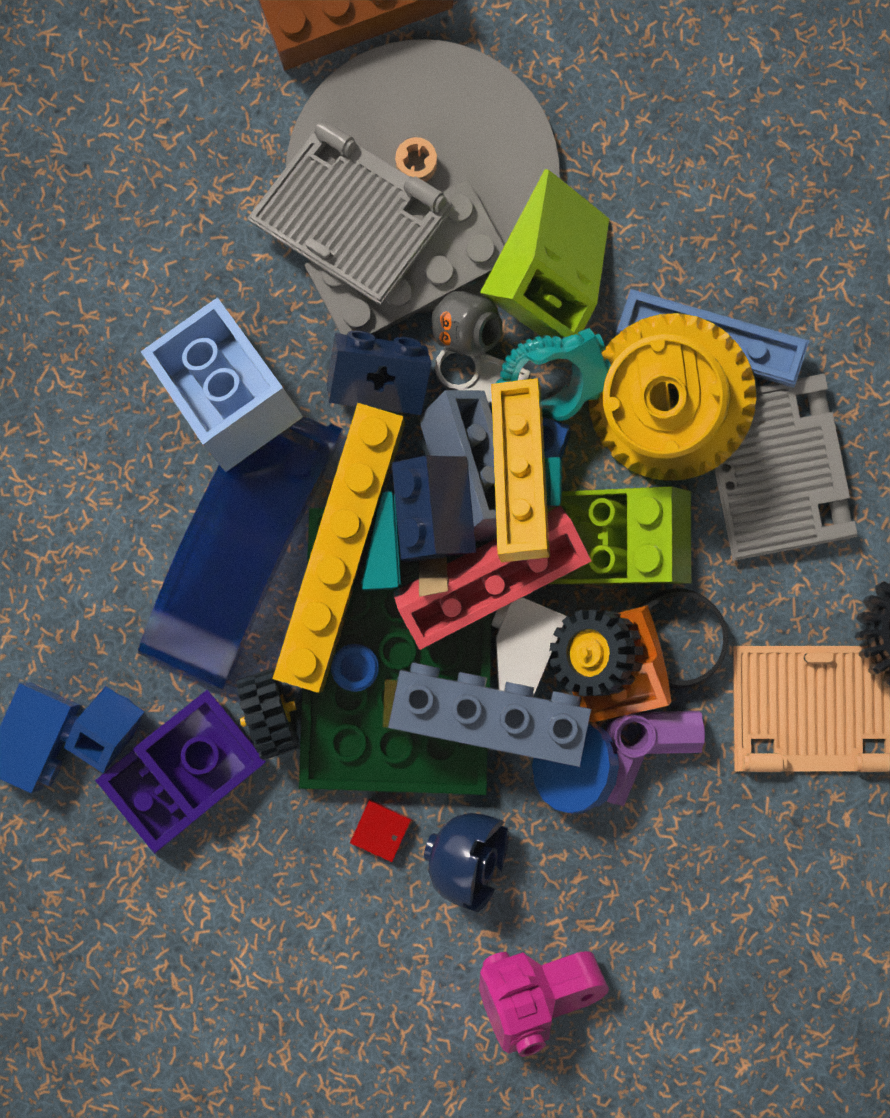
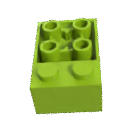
(551, 261)
(631, 535)

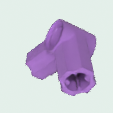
(659, 734)

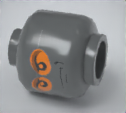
(466, 324)

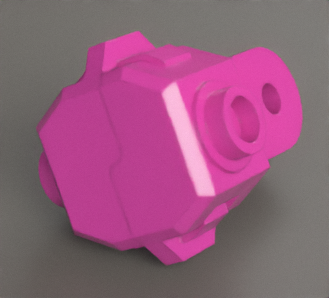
(526, 996)

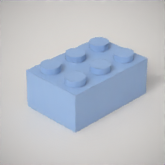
(221, 385)

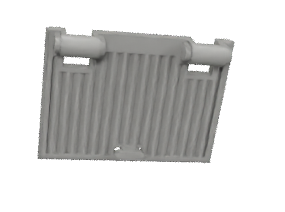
(350, 213)
(784, 474)

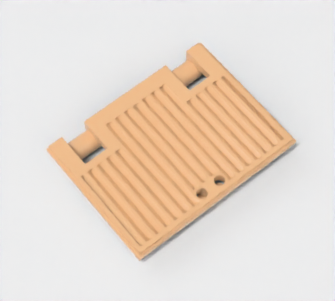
(809, 709)

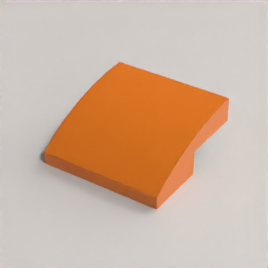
(651, 683)

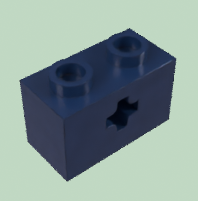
(396, 388)

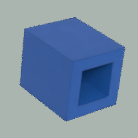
(104, 729)

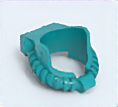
(587, 362)

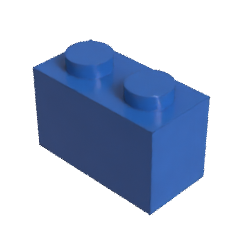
(33, 736)

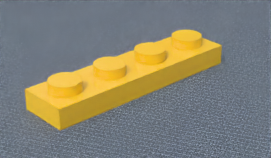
(519, 471)

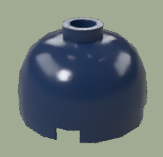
(465, 858)

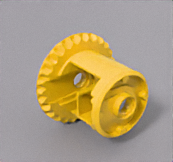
(712, 406)

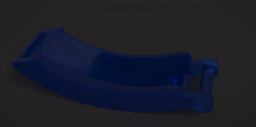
(234, 555)

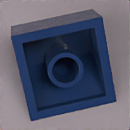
(433, 507)

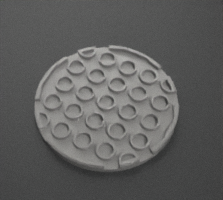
(456, 99)

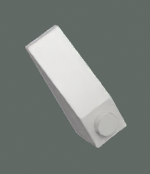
(524, 641)

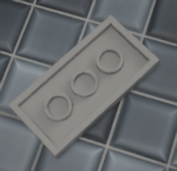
(453, 259)

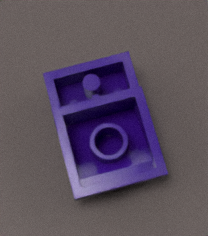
(180, 771)

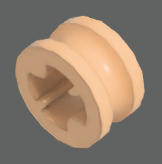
(420, 145)

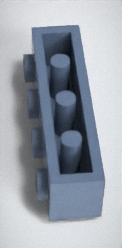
(488, 716)

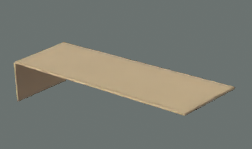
(433, 576)

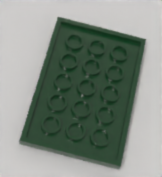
(344, 729)

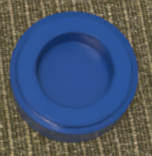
(355, 667)

